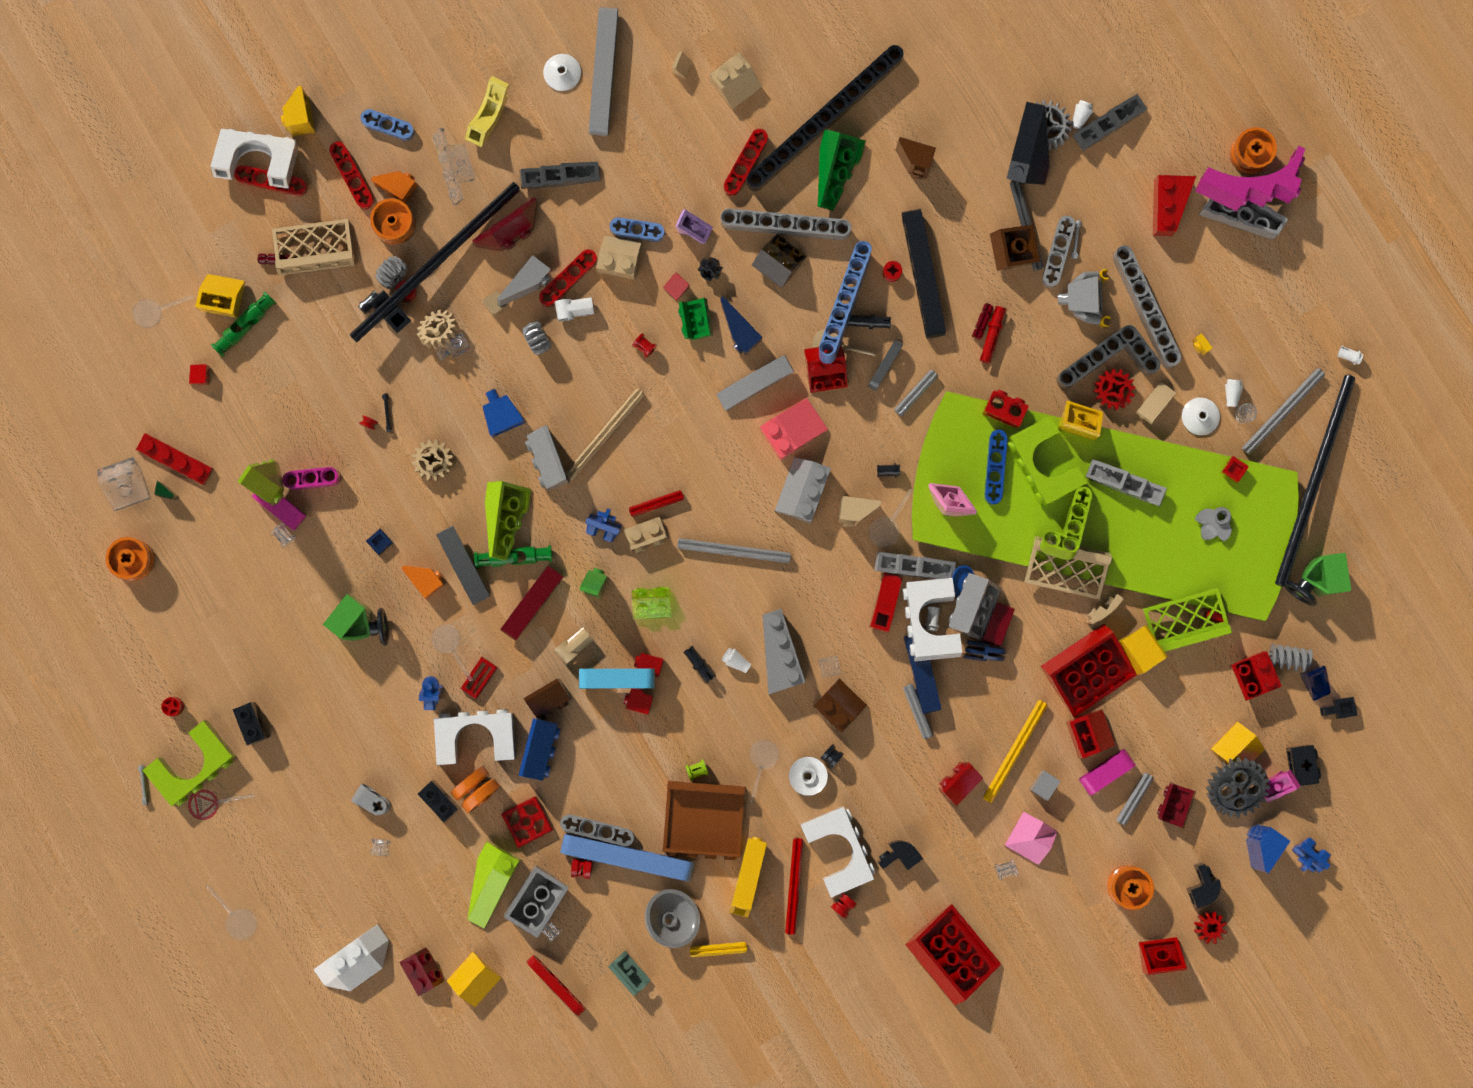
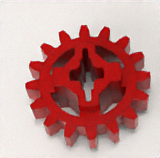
(1112, 383)

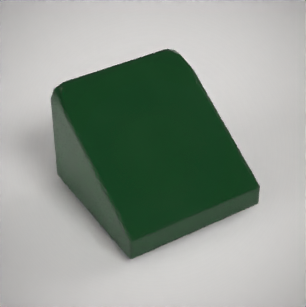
(163, 491)

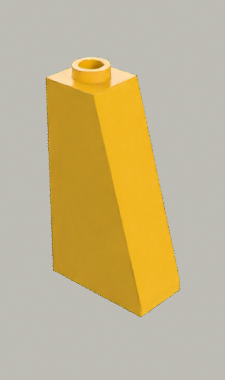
(748, 877)

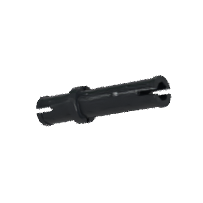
(868, 321)

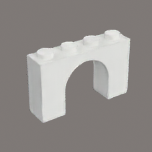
(234, 144)
(925, 645)
(448, 729)
(858, 869)

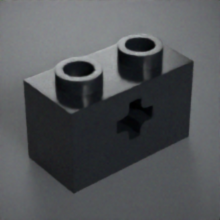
(250, 723)
(1298, 755)
(438, 801)

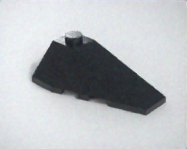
(1031, 155)

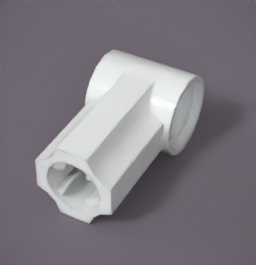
(568, 308)

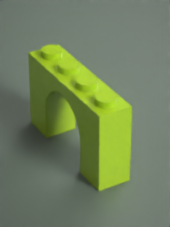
(1047, 488)
(216, 756)

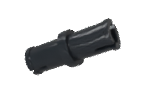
(699, 664)

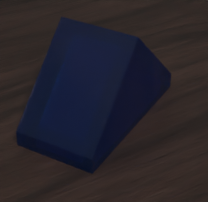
(1316, 682)

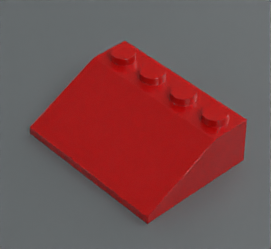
(1089, 670)
(953, 955)

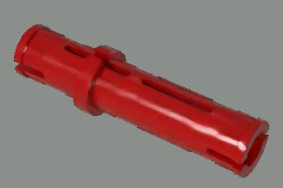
(995, 327)

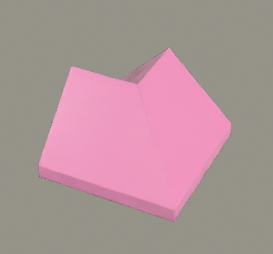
(951, 500)
(1031, 838)

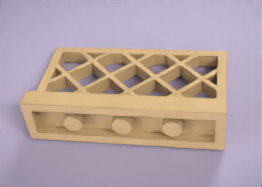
(313, 262)
(1083, 554)

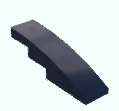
(924, 682)

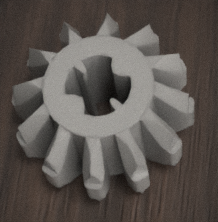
(391, 272)
(536, 338)

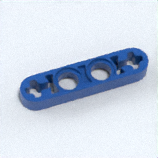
(998, 467)

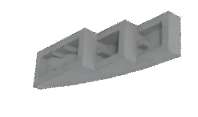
(755, 382)
(1126, 483)
(914, 566)

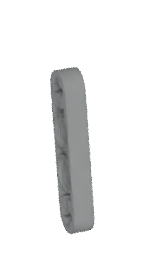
(1057, 251)
(596, 833)

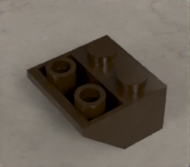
(779, 260)

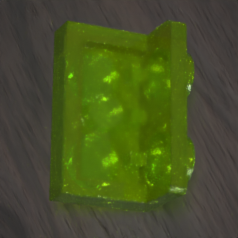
(651, 603)

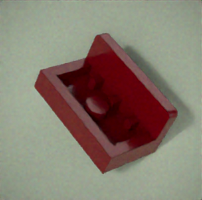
(1176, 805)
(422, 971)

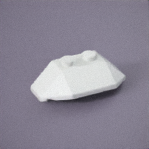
(355, 961)

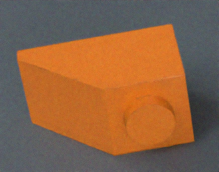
(396, 184)
(424, 579)

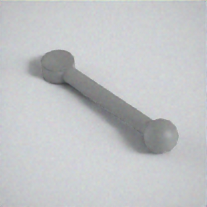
(1074, 254)
(144, 799)

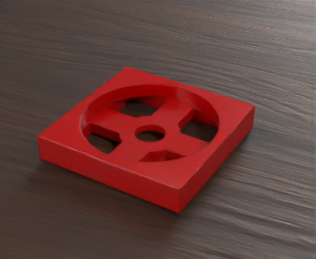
(533, 818)

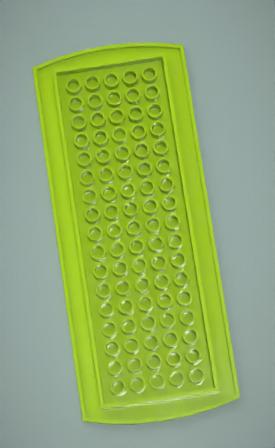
(1150, 545)

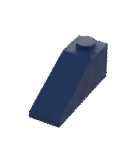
(742, 333)

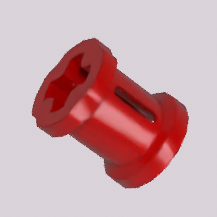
(644, 345)

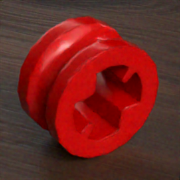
(368, 422)

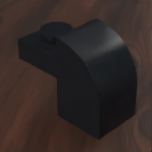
(396, 318)
(904, 851)
(1207, 891)

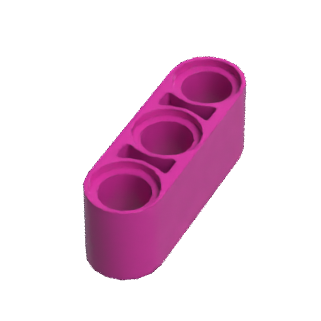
(302, 476)
(284, 511)
(1107, 772)

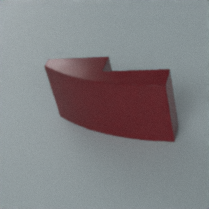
(998, 624)

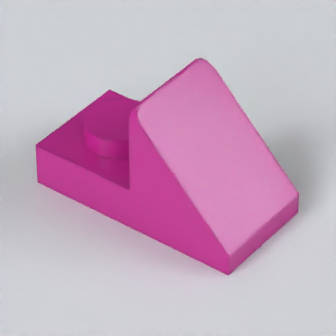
(1281, 785)

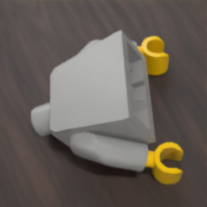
(1085, 297)

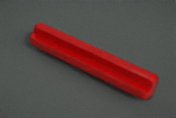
(656, 503)

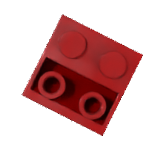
(822, 375)
(1255, 675)
(1090, 734)
(960, 782)

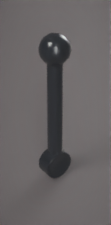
(385, 397)

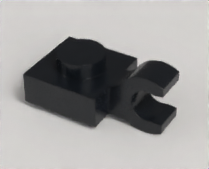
(1342, 708)

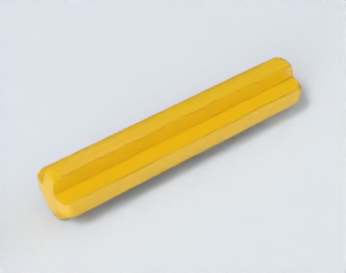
(718, 949)

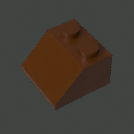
(915, 157)
(1015, 247)
(547, 699)
(840, 705)

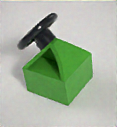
(1323, 576)
(353, 621)

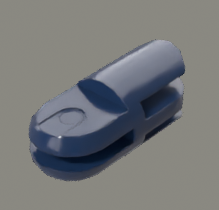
(983, 651)

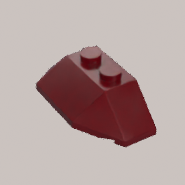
(510, 229)

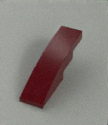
(531, 603)

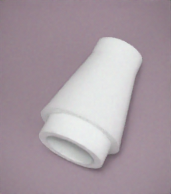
(1081, 114)
(1233, 392)
(735, 660)

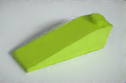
(264, 481)
(504, 510)
(491, 878)

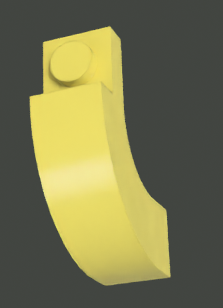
(489, 113)

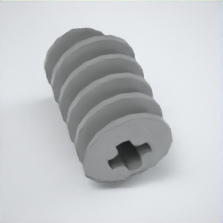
(1290, 657)

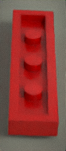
(174, 459)

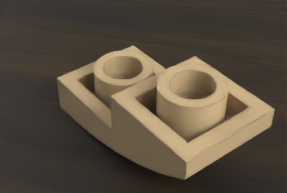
(1156, 403)
(1100, 613)

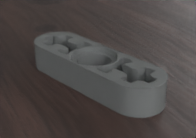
(885, 365)

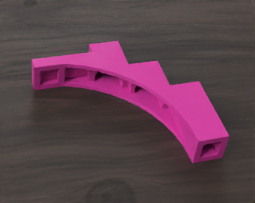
(1236, 191)

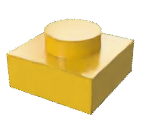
(1201, 344)

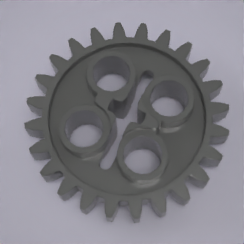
(1238, 787)

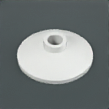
(562, 81)
(1194, 423)
(818, 778)

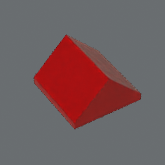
(1161, 956)

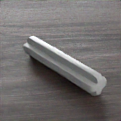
(916, 392)
(920, 718)
(1135, 799)

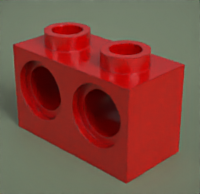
(1004, 414)

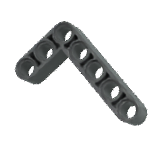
(1106, 353)

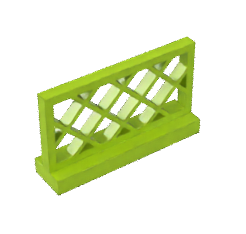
(1196, 635)

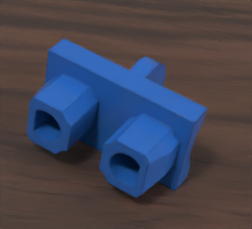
(605, 522)
(430, 692)
(1309, 858)

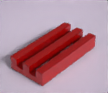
(486, 680)

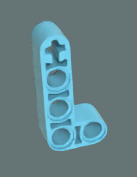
(616, 678)

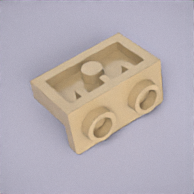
(645, 534)

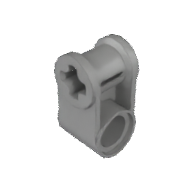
(368, 798)

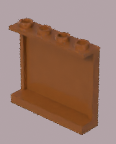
(703, 820)

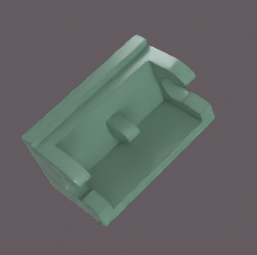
(629, 973)

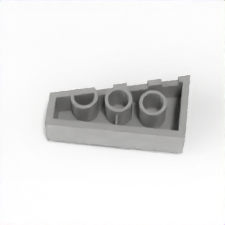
(1251, 218)
(781, 659)

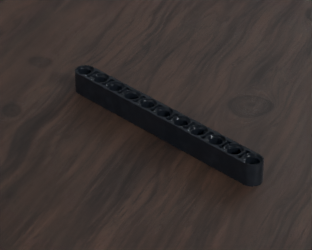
(829, 110)

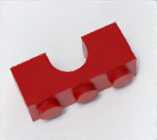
(637, 699)

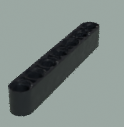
(923, 274)

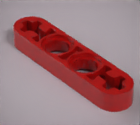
(747, 163)
(351, 175)
(247, 181)
(570, 280)
(556, 985)

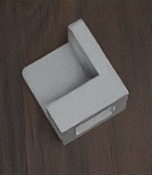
(1044, 785)

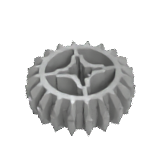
(1054, 126)

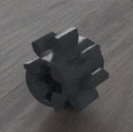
(710, 268)

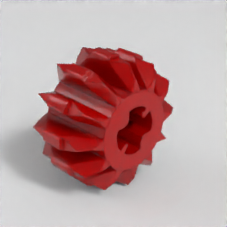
(1210, 935)

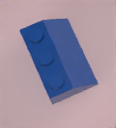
(539, 749)
(1265, 847)

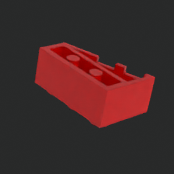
(1170, 199)

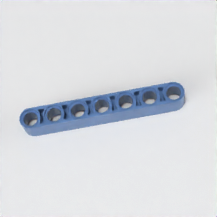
(845, 310)
(627, 857)

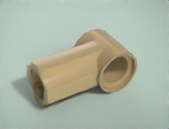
(570, 648)

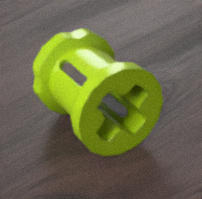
(696, 770)

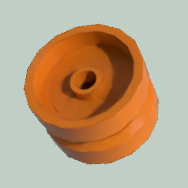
(1253, 150)
(383, 217)
(137, 550)
(475, 789)
(1120, 881)

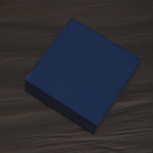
(379, 541)

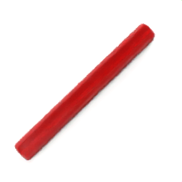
(794, 885)

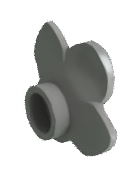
(1212, 525)

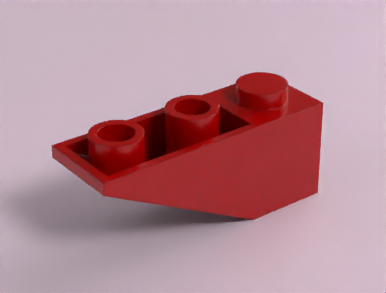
(885, 603)

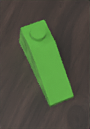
(594, 583)

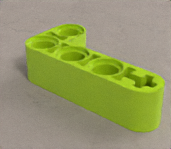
(1072, 522)

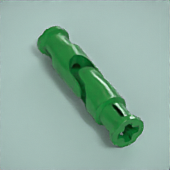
(250, 317)
(532, 556)

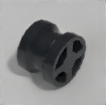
(832, 756)

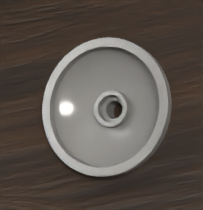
(682, 917)

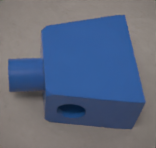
(500, 414)

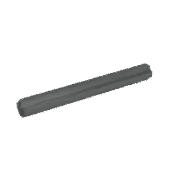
(1023, 213)

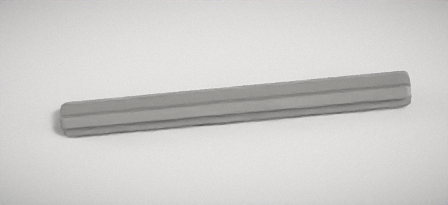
(1283, 411)
(733, 550)

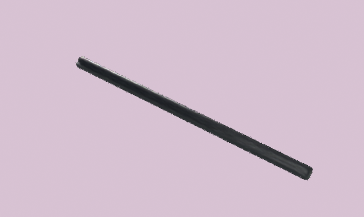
(434, 262)
(1315, 481)

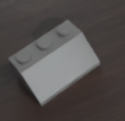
(546, 458)
(802, 489)
(974, 606)
(536, 901)

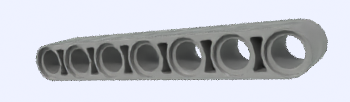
(603, 71)
(793, 230)
(1146, 297)

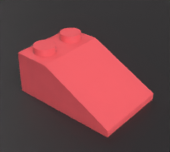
(793, 429)

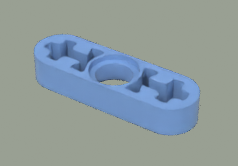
(373, 125)
(622, 232)

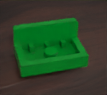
(695, 319)

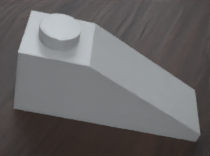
(528, 280)

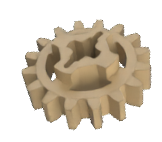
(437, 329)
(434, 451)

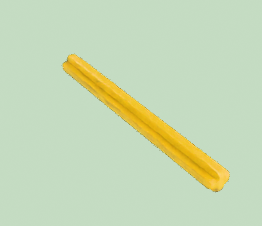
(1015, 751)

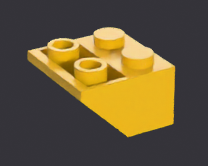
(220, 295)

